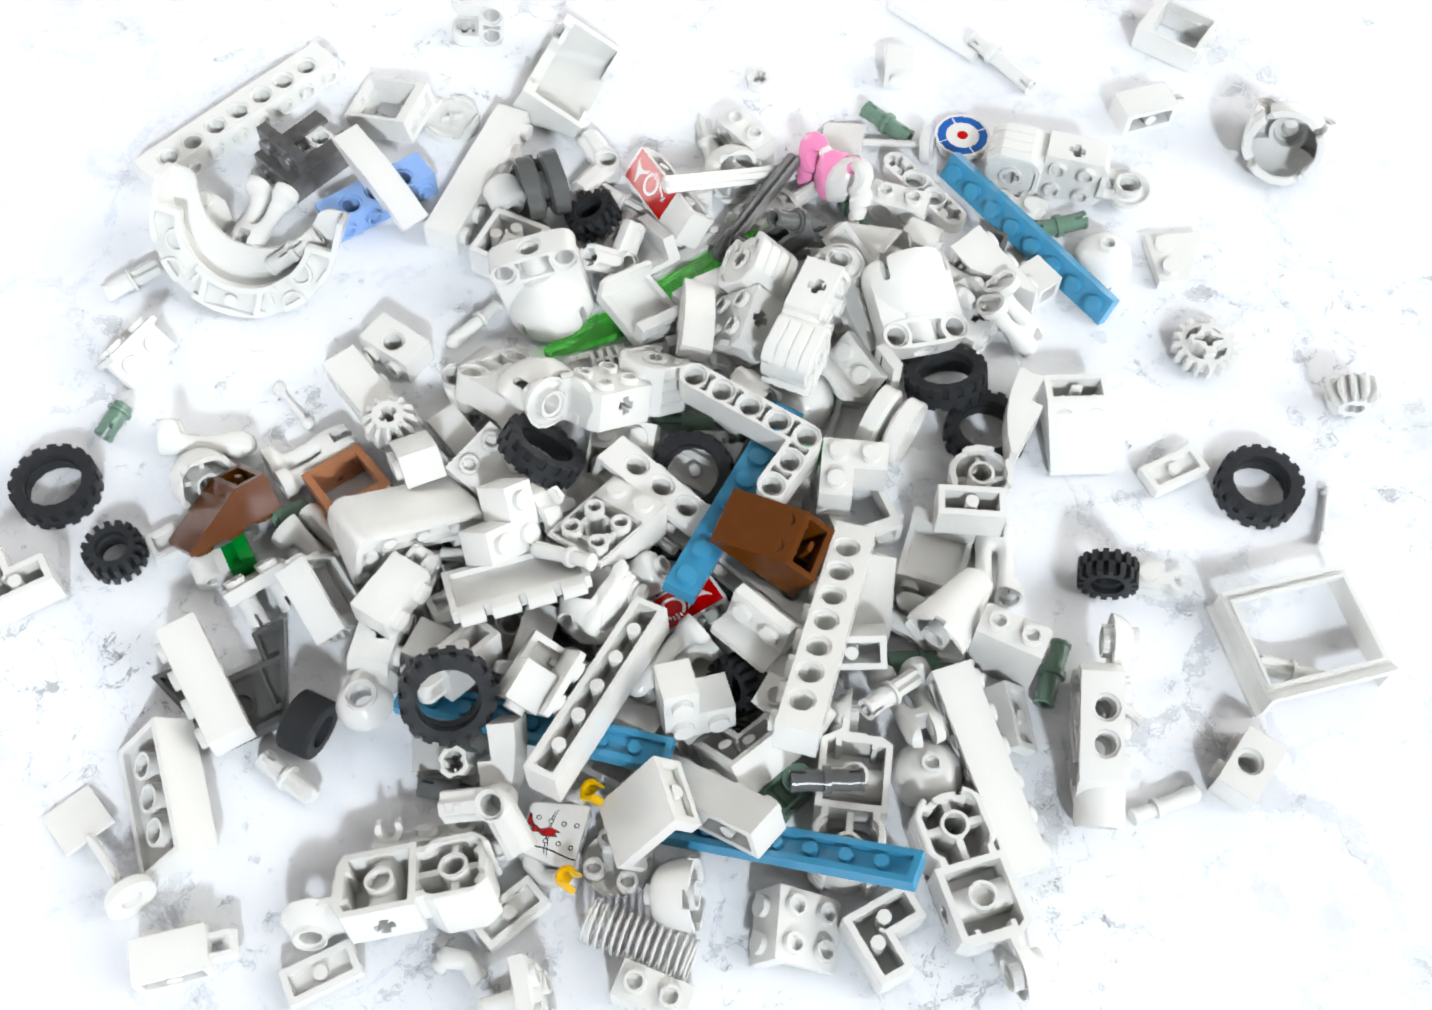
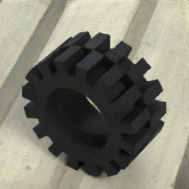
(593, 215)
(105, 539)
(1108, 574)
(747, 677)

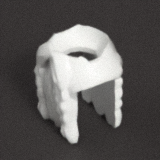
(596, 614)

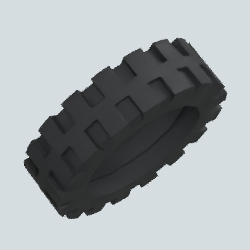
(947, 395)
(990, 404)
(697, 439)
(516, 444)
(42, 462)
(1270, 462)
(455, 730)

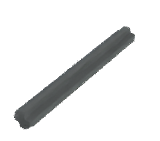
(757, 204)

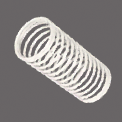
(596, 918)

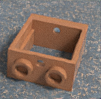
(346, 466)

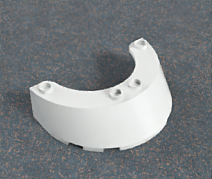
(223, 270)

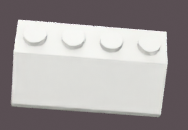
(168, 798)

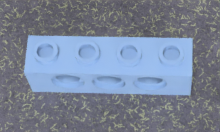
(364, 208)

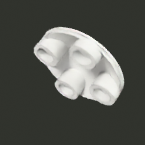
(603, 875)

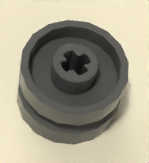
(547, 184)

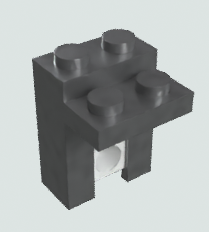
(300, 155)

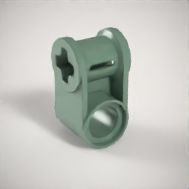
(779, 790)

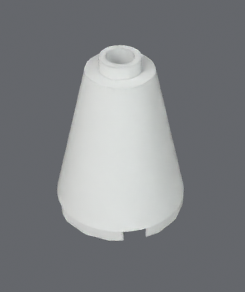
(880, 240)
(951, 615)

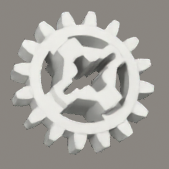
(1204, 347)

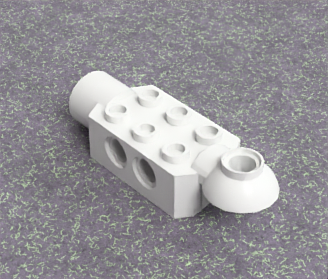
(1096, 778)

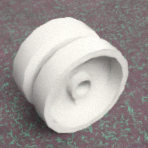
(892, 422)

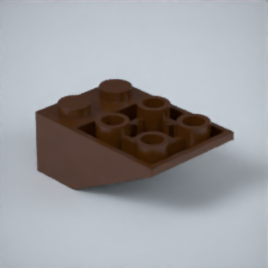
(224, 509)
(773, 539)

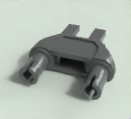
(792, 231)

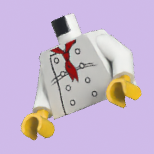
(561, 836)

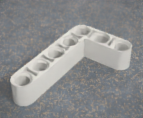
(757, 427)

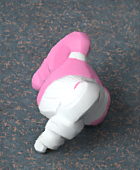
(835, 174)

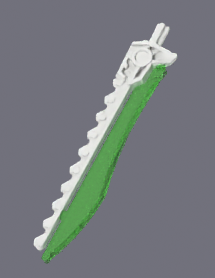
(600, 327)

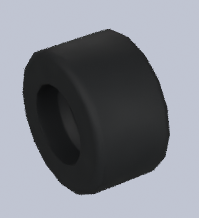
(307, 724)

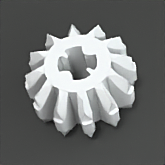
(1353, 394)
(389, 421)

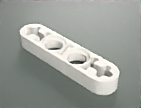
(937, 212)

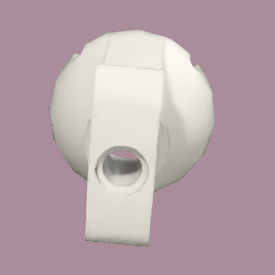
(1285, 153)
(543, 283)
(914, 303)
(498, 378)

